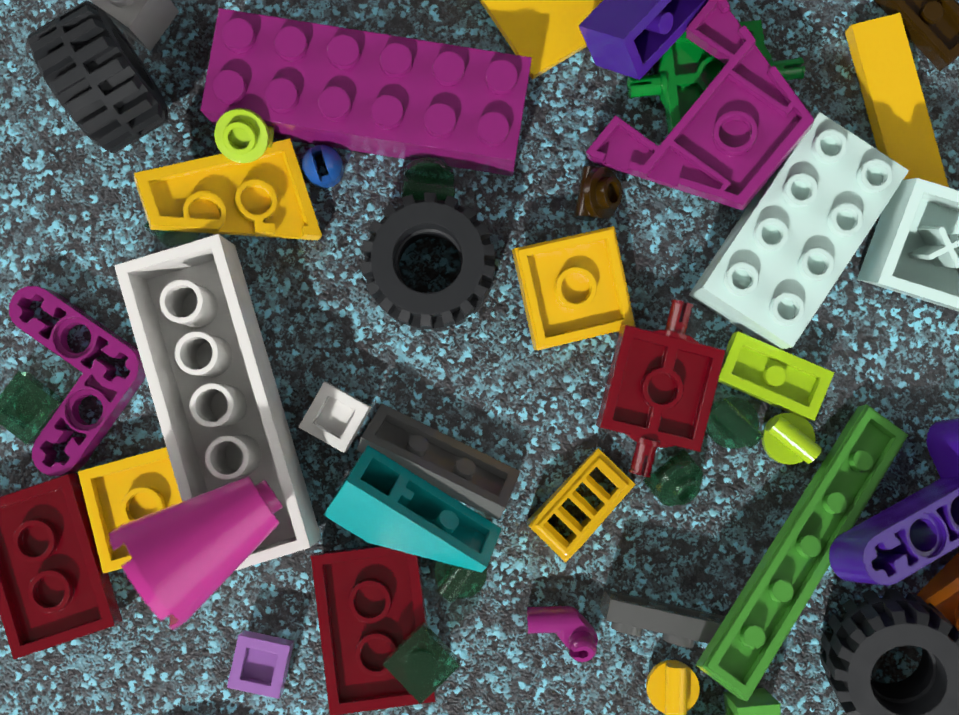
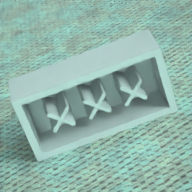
(799, 234)
(917, 244)

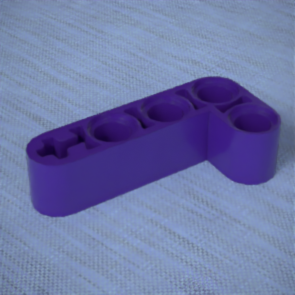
(911, 530)

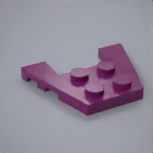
(730, 134)

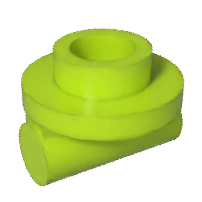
(243, 135)
(790, 439)

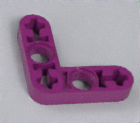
(95, 380)

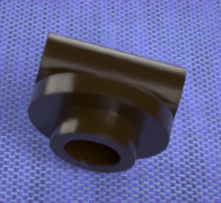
(598, 193)

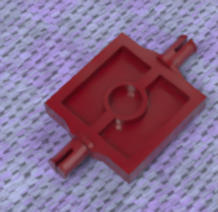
(660, 388)

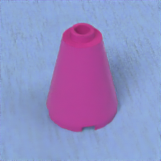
(195, 545)

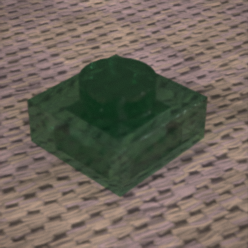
(27, 406)
(422, 662)

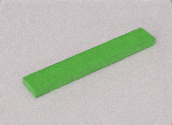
(800, 553)

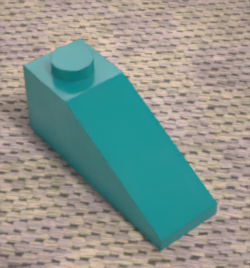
(409, 515)

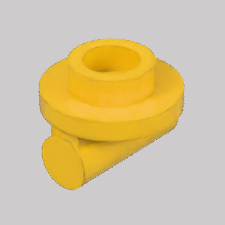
(672, 687)

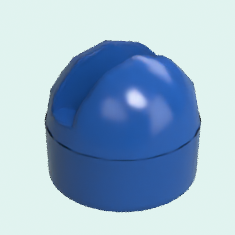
(333, 164)

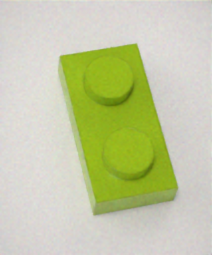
(774, 376)

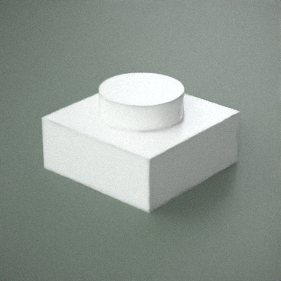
(335, 417)

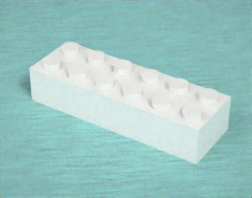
(215, 382)

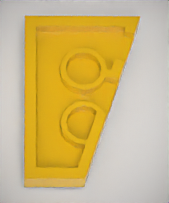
(231, 196)

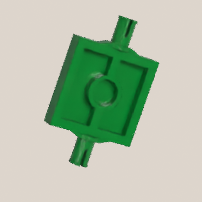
(689, 70)

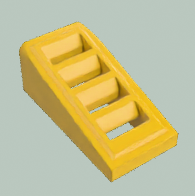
(553, 505)

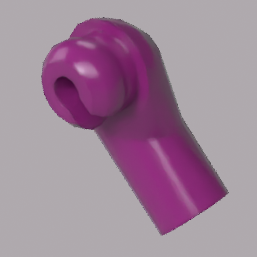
(568, 625)

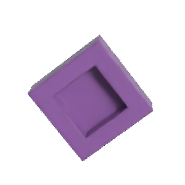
(260, 664)

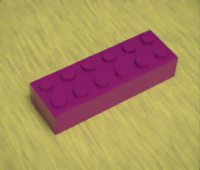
(369, 90)

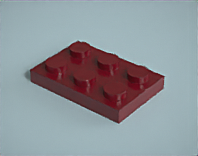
(51, 568)
(365, 610)

